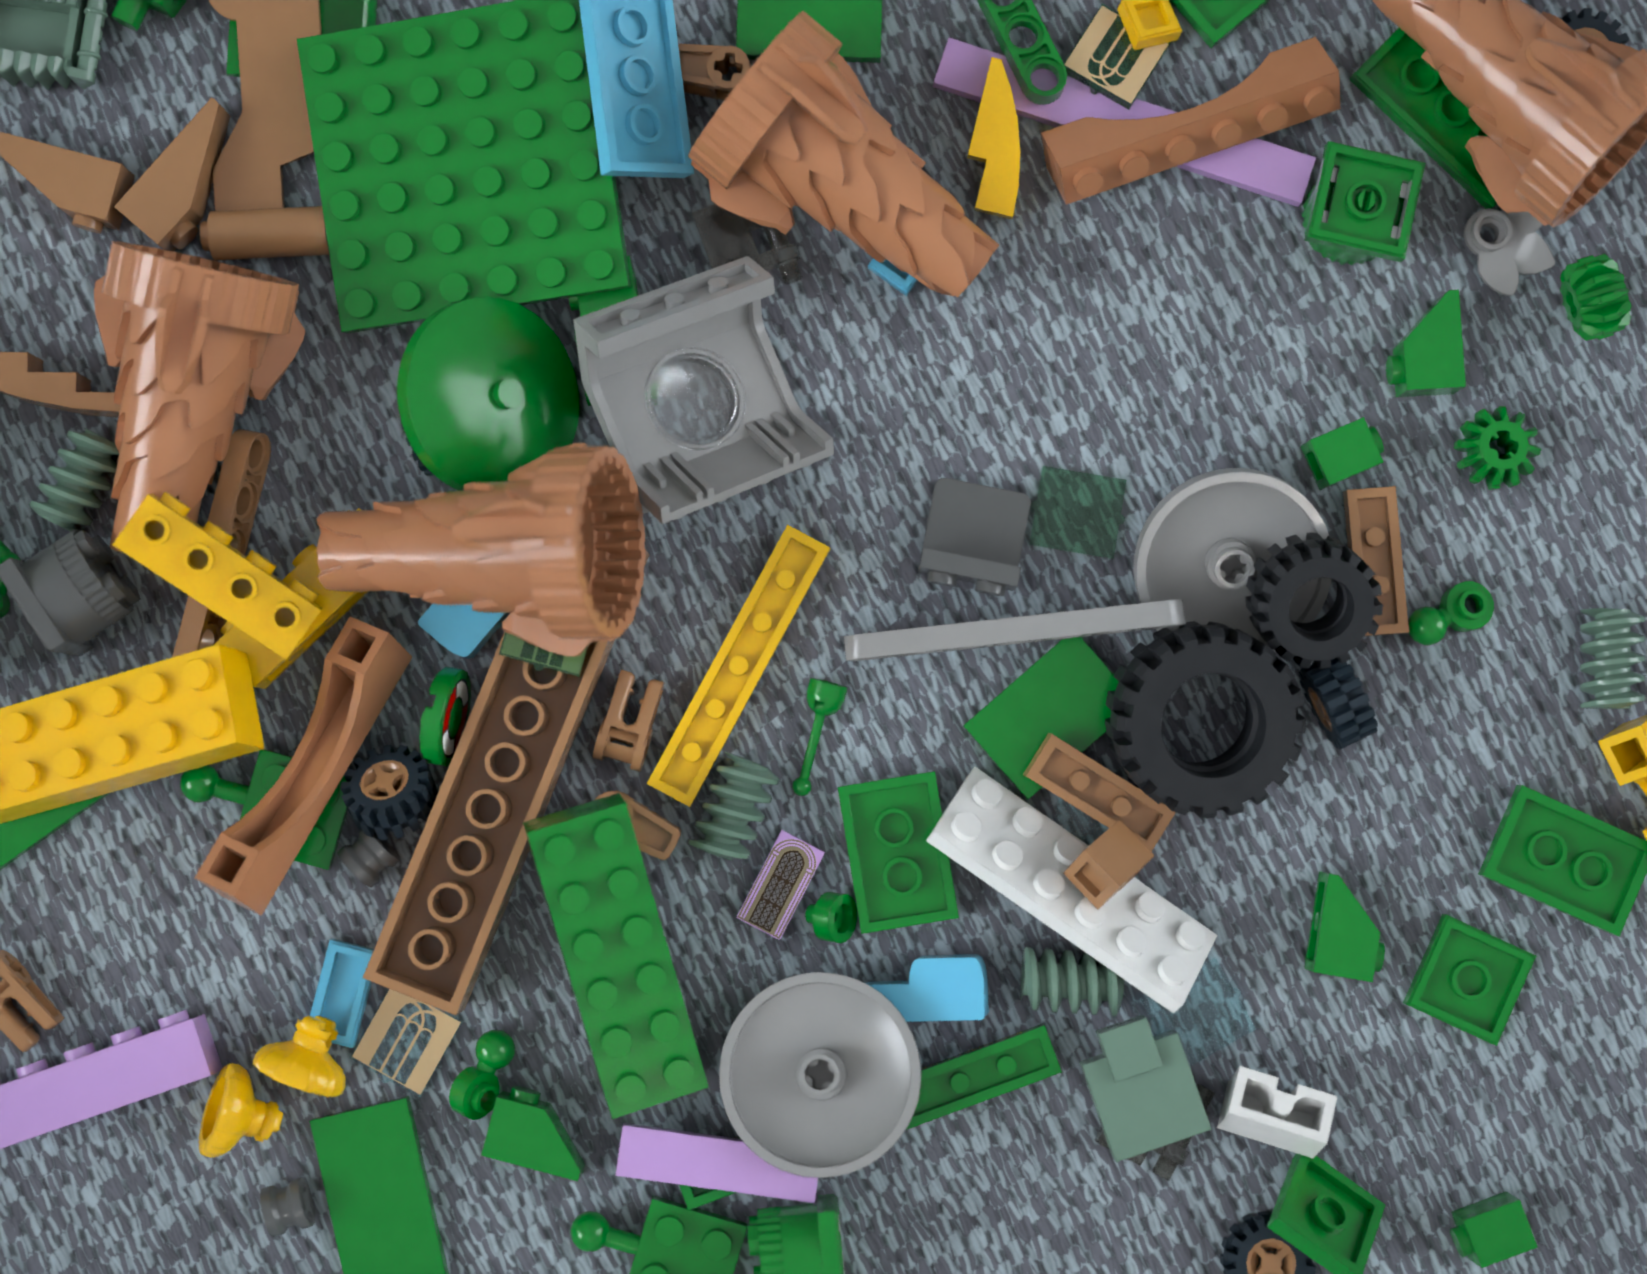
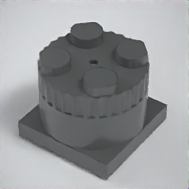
(70, 591)

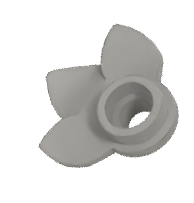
(1512, 253)

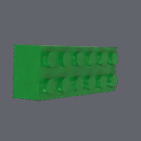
(616, 954)

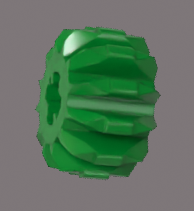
(1595, 297)
(1508, 436)

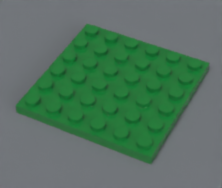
(460, 162)

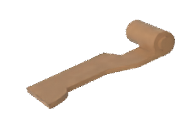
(269, 134)

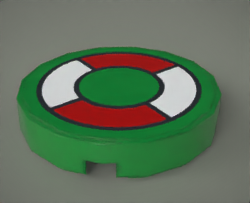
(447, 718)

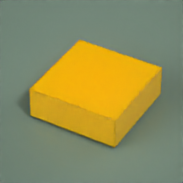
(1149, 22)

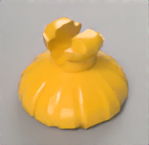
(305, 1059)
(235, 1113)

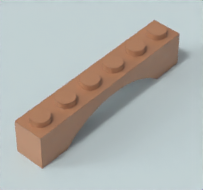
(1108, 153)
(260, 847)

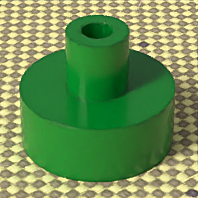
(833, 917)

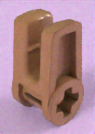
(704, 66)
(635, 734)
(653, 832)
(17, 984)

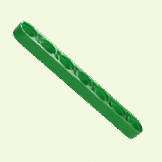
(1026, 60)

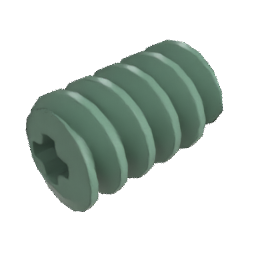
(77, 480)
(1612, 658)
(735, 808)
(1069, 981)

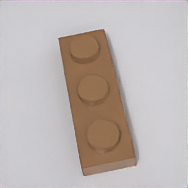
(1376, 539)
(1097, 790)

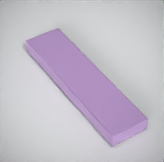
(705, 1163)

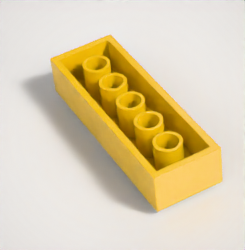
(126, 730)

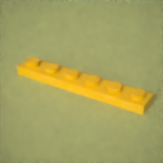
(738, 666)

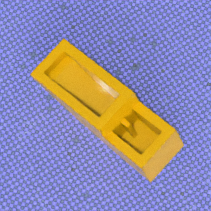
(997, 145)

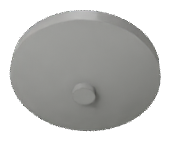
(1210, 535)
(820, 1075)

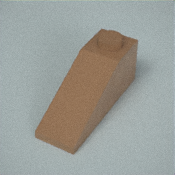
(72, 180)
(176, 187)

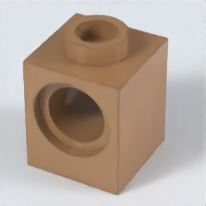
(1108, 864)

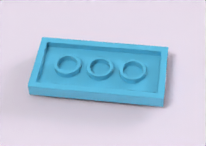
(636, 88)

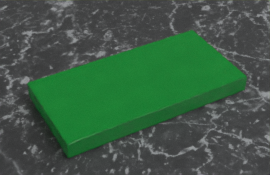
(1423, 108)
(378, 1190)

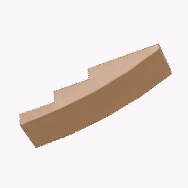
(67, 391)

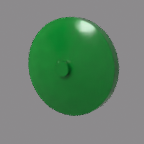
(485, 391)

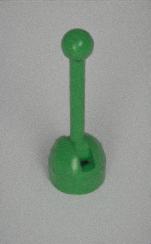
(824, 700)

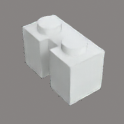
(1284, 1120)

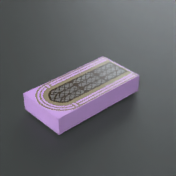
(780, 884)

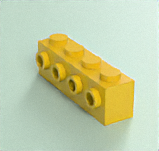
(217, 574)

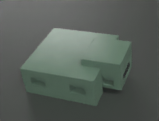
(1143, 1089)

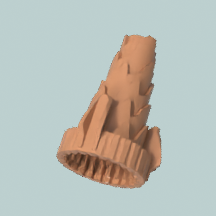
(1552, 100)
(812, 140)
(189, 354)
(547, 546)

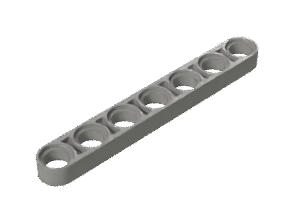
(1015, 630)

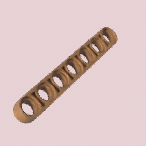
(233, 511)

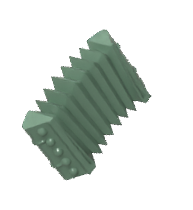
(51, 41)

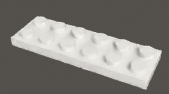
(1025, 861)

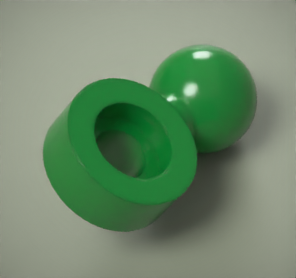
(1430, 625)
(477, 1087)

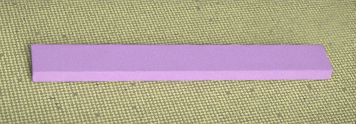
(1250, 165)

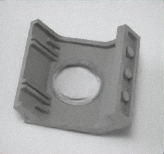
(695, 390)

